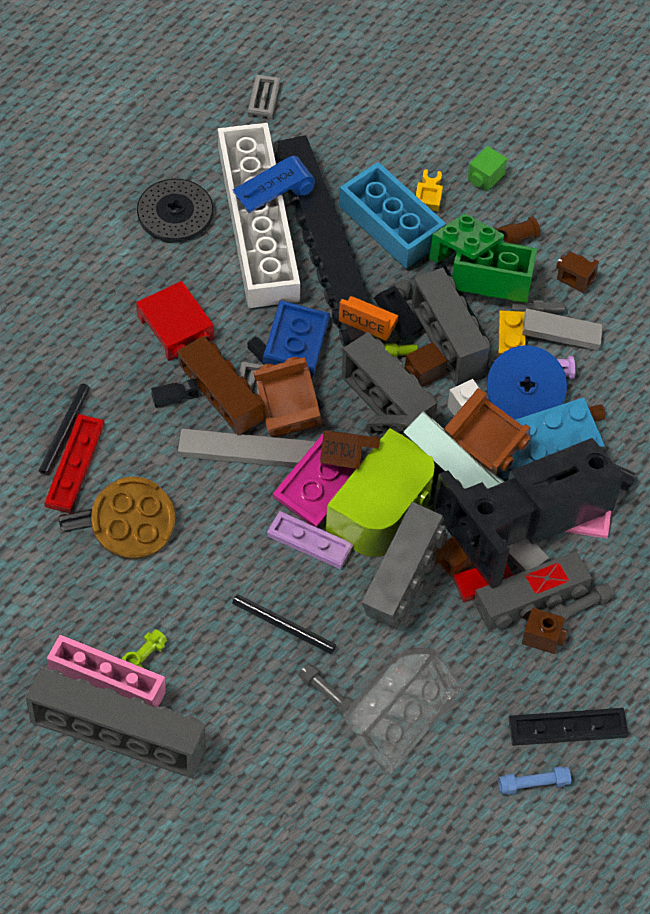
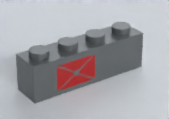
(534, 588)

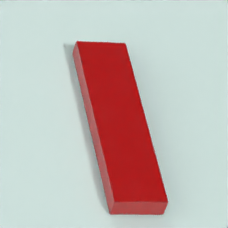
(74, 463)

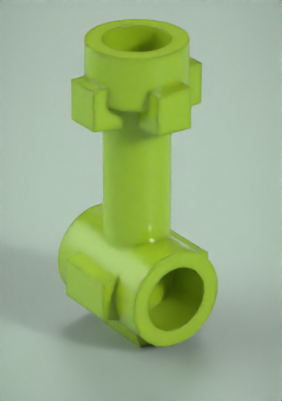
(154, 641)

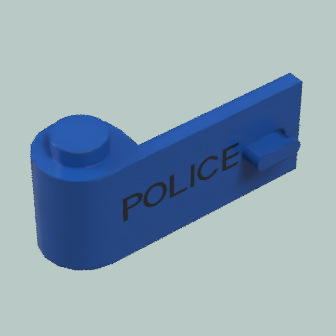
(274, 182)

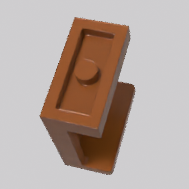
(288, 397)
(488, 433)

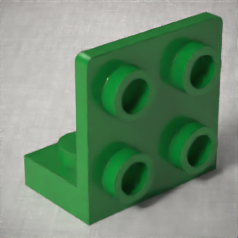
(464, 236)

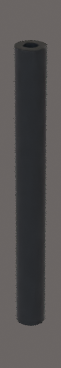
(64, 429)
(284, 624)

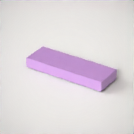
(310, 540)

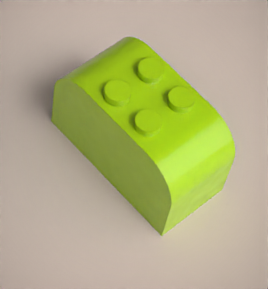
(379, 494)

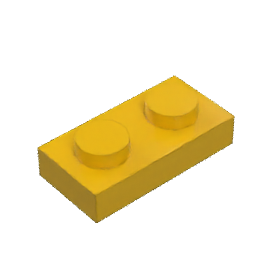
(510, 330)

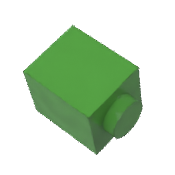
(487, 168)

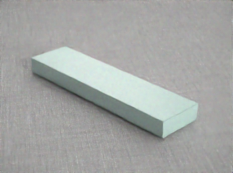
(448, 452)

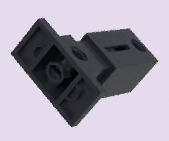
(531, 505)

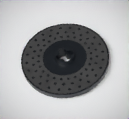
(187, 222)

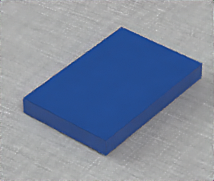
(296, 333)

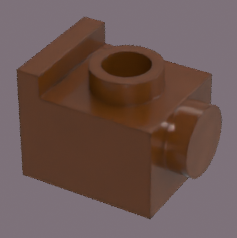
(576, 271)

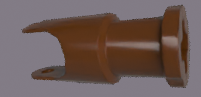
(518, 232)

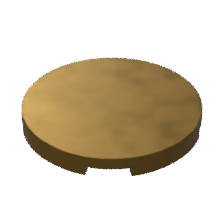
(133, 518)

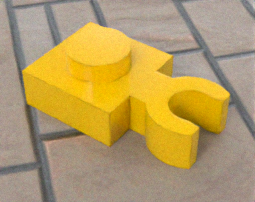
(430, 190)

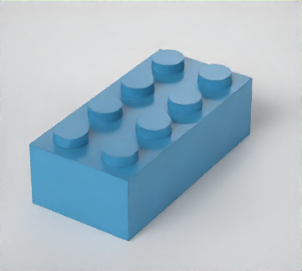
(390, 214)
(555, 431)

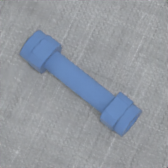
(559, 776)

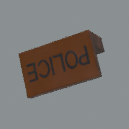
(345, 448)

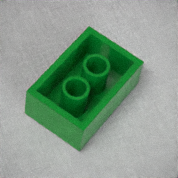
(499, 272)

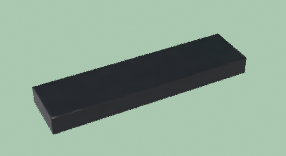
(568, 726)

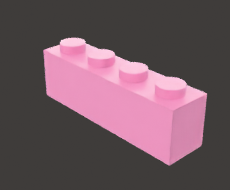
(106, 671)

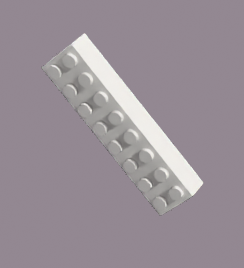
(264, 234)

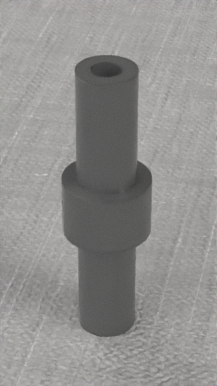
(539, 305)

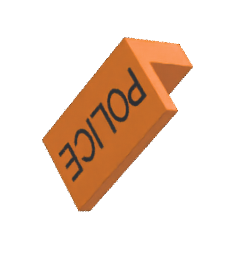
(367, 317)

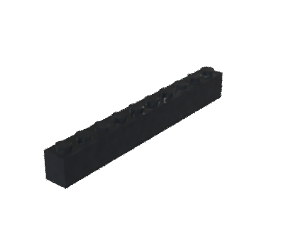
(325, 237)

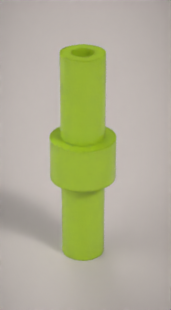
(400, 350)

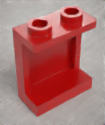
(175, 318)

